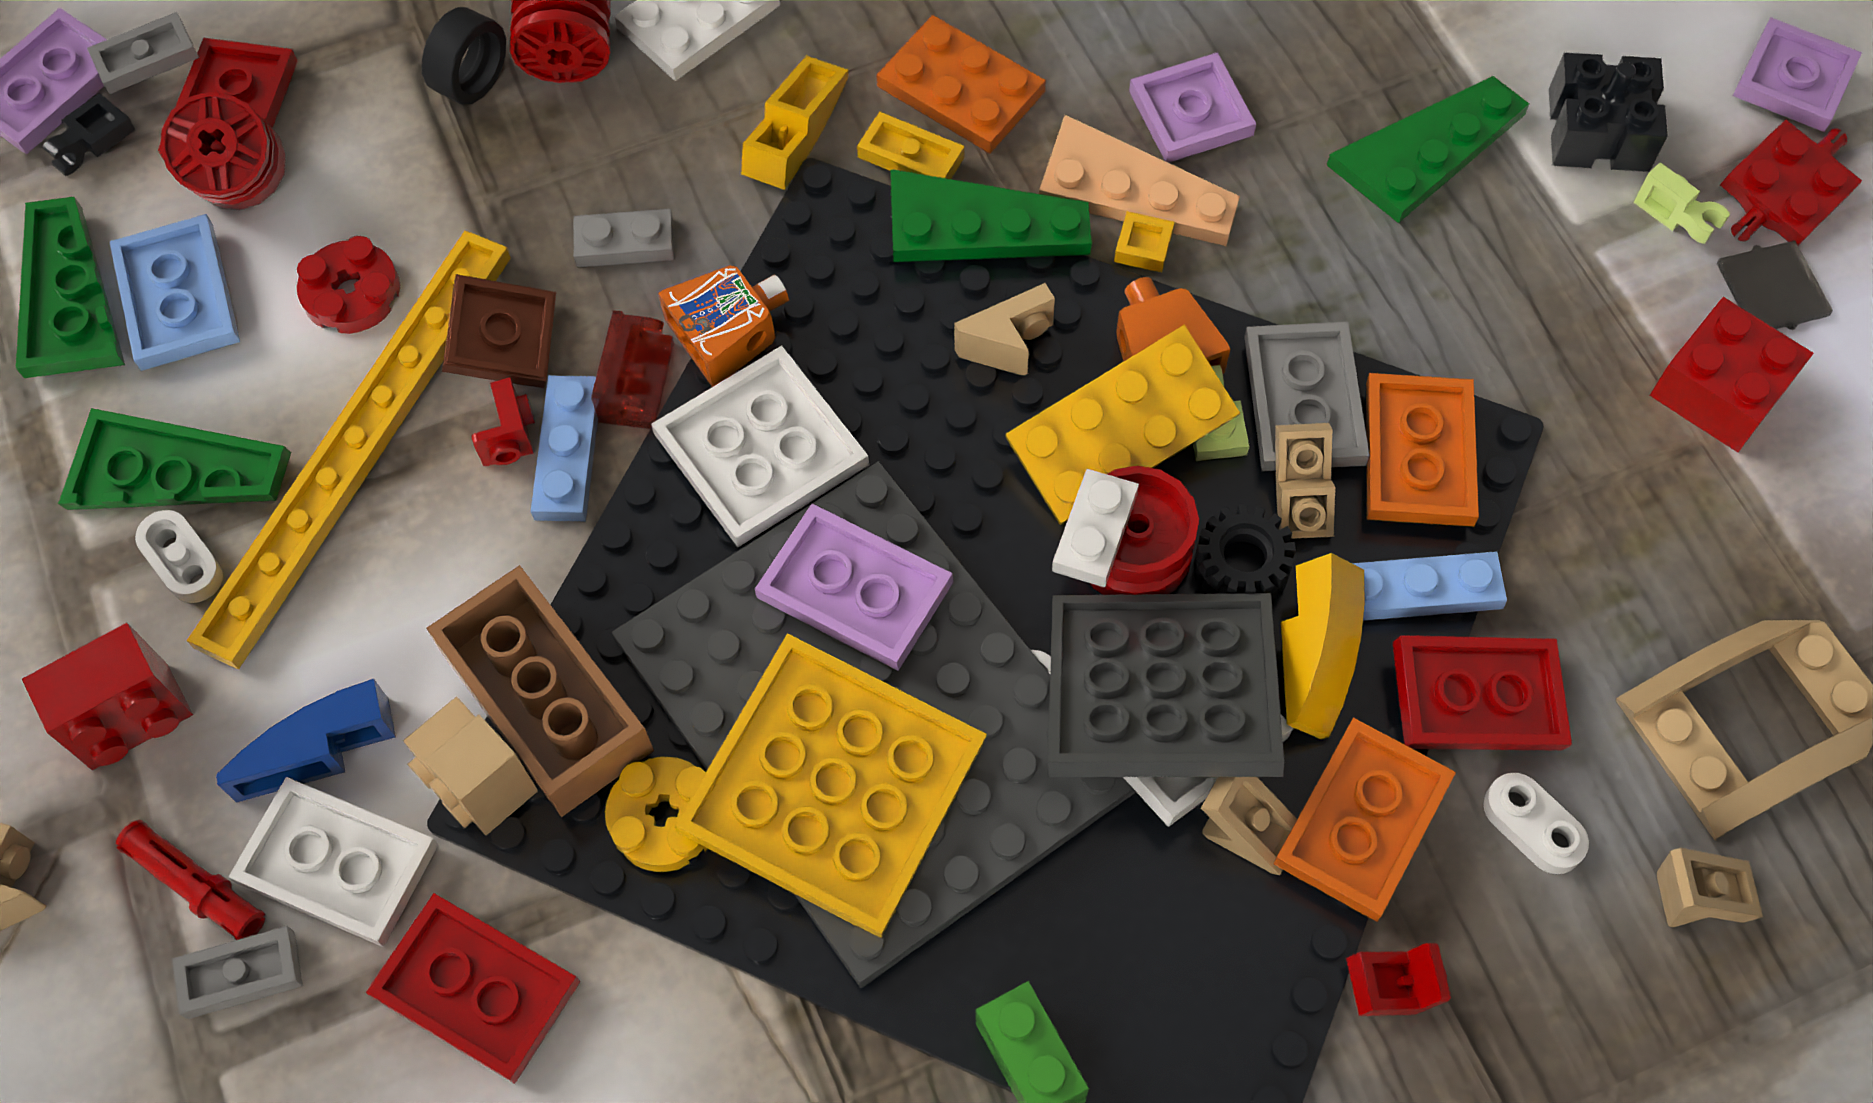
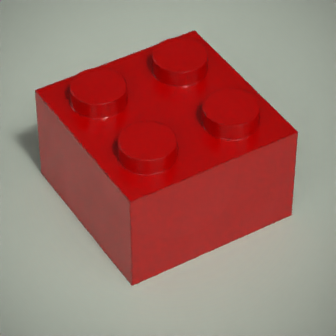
(1730, 374)
(107, 697)

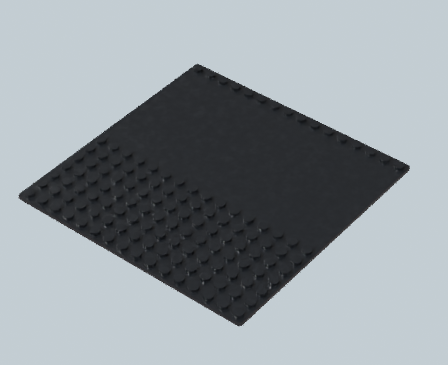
(1142, 939)

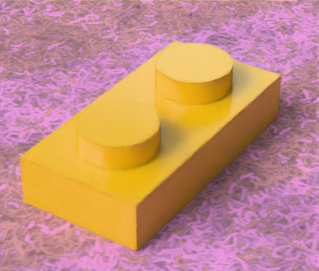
(908, 148)

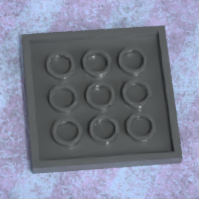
(1164, 686)

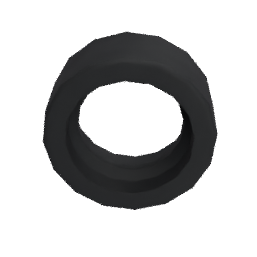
(446, 46)

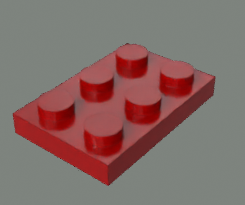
(244, 70)
(1481, 693)
(473, 987)

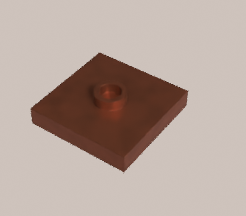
(499, 331)

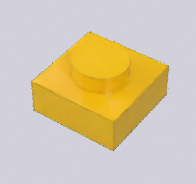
(1144, 241)

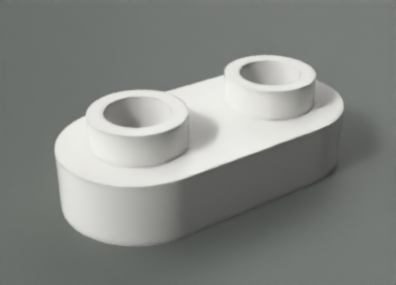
(181, 559)
(1532, 825)

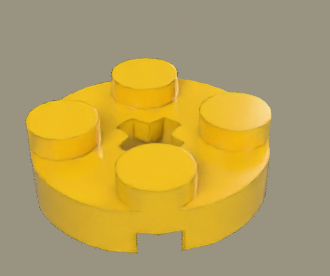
(628, 808)

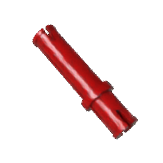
(207, 894)

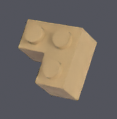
(469, 767)

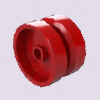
(1157, 538)

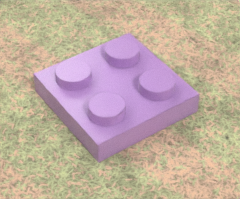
(1797, 74)
(1192, 107)

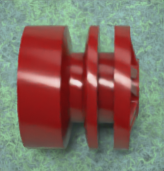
(560, 38)
(243, 172)

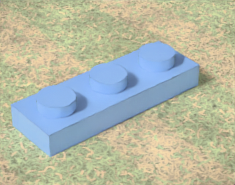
(565, 450)
(1433, 585)

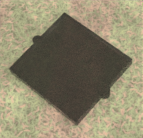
(1775, 285)

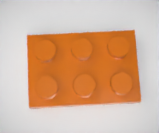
(961, 83)
(1421, 450)
(1365, 819)

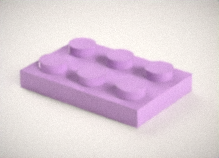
(46, 79)
(854, 586)

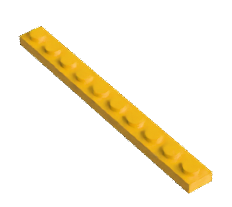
(340, 462)

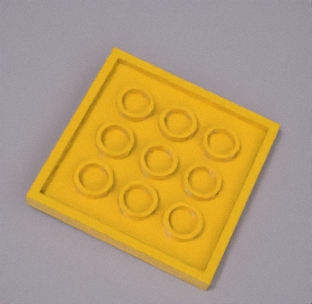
(832, 784)

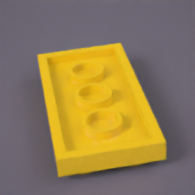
(1123, 419)

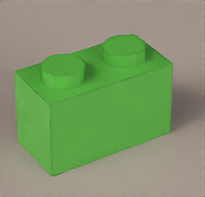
(1029, 1049)

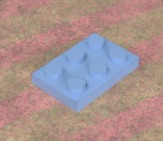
(174, 292)

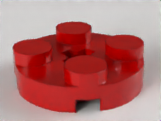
(344, 261)

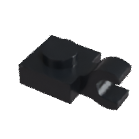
(90, 127)

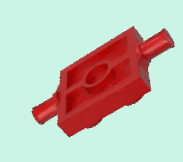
(1790, 183)

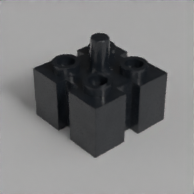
(1607, 112)

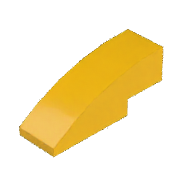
(792, 122)
(1322, 642)

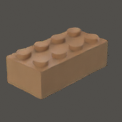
(541, 690)

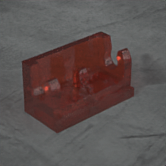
(632, 371)

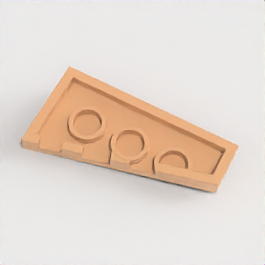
(1123, 178)

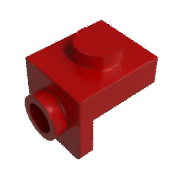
(511, 439)
(1398, 981)

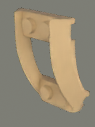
(1697, 759)

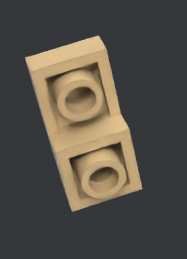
(1304, 479)

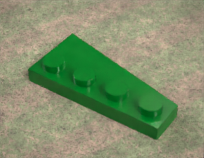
(1425, 150)
(977, 221)
(62, 297)
(164, 464)

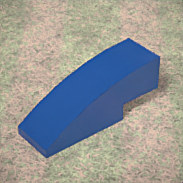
(310, 742)

